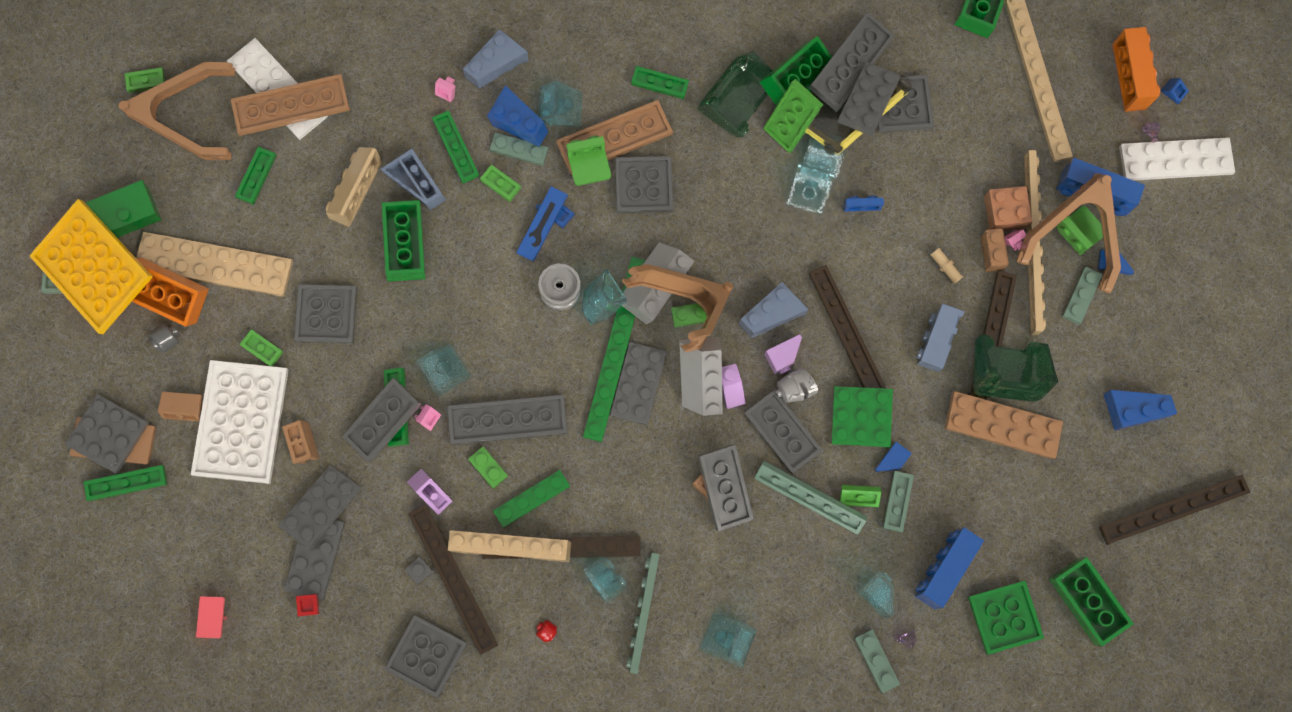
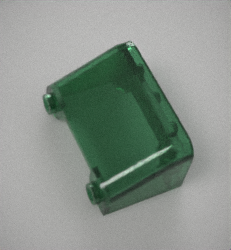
(736, 94)
(1013, 372)

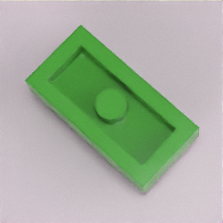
(144, 80)
(500, 183)
(688, 315)
(261, 348)
(488, 467)
(860, 495)

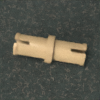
(946, 265)

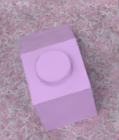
(783, 355)
(732, 387)
(429, 491)

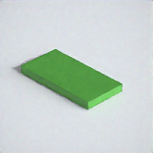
(792, 116)

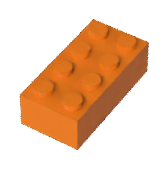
(1135, 69)
(171, 295)

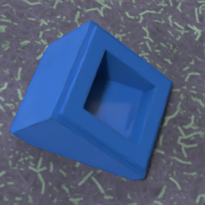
(1175, 90)

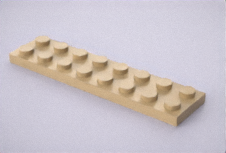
(217, 264)

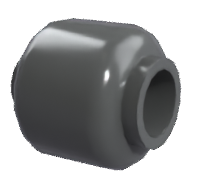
(164, 337)

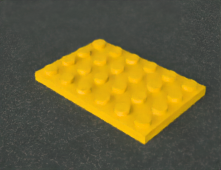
(90, 266)

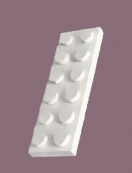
(264, 73)
(1177, 159)

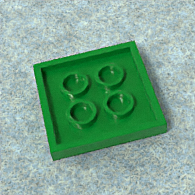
(862, 416)
(1005, 617)

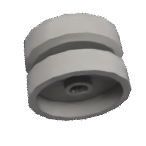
(559, 276)

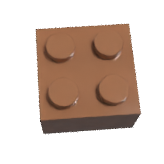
(1008, 208)

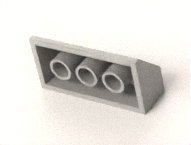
(646, 301)
(702, 377)

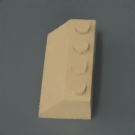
(354, 185)

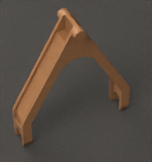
(144, 106)
(1099, 193)
(707, 294)

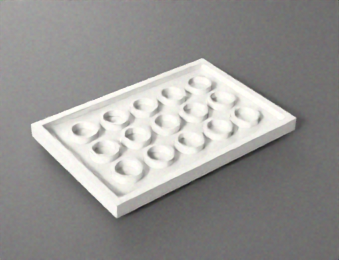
(239, 422)

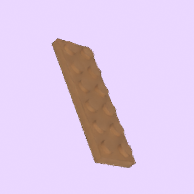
(290, 104)
(624, 131)
(1003, 425)

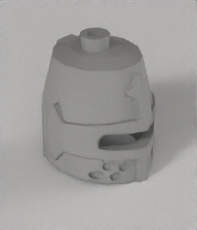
(796, 386)

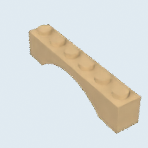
(509, 545)

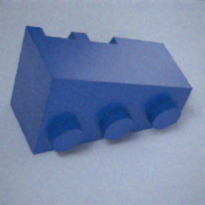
(517, 118)
(1137, 408)

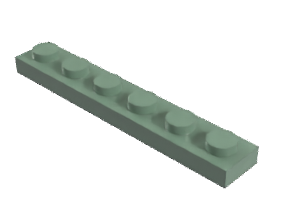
(811, 497)
(641, 621)

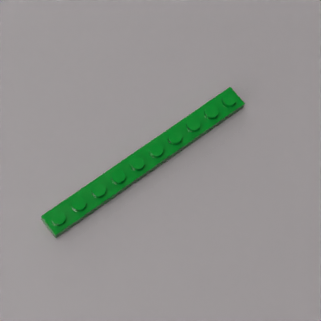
(610, 369)

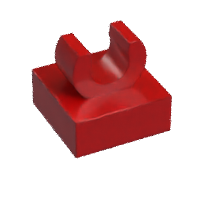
(307, 605)

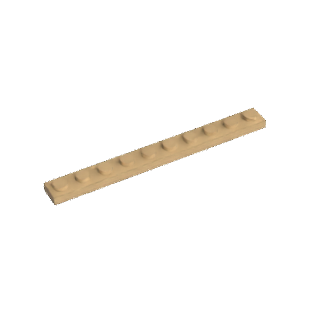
(1038, 80)
(1035, 268)

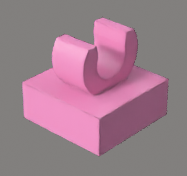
(445, 88)
(1014, 239)
(428, 417)

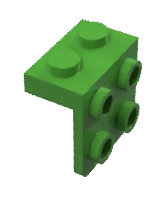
(588, 160)
(1081, 230)

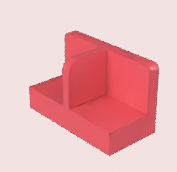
(210, 617)

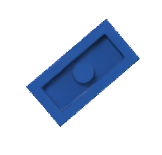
(870, 203)

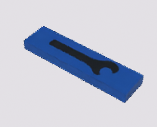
(542, 224)

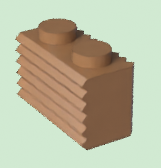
(994, 250)

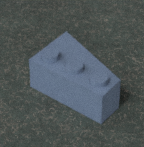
(495, 58)
(413, 178)
(774, 310)
(939, 337)

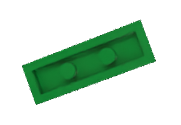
(660, 82)
(255, 175)

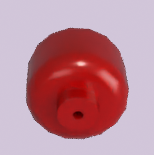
(546, 631)

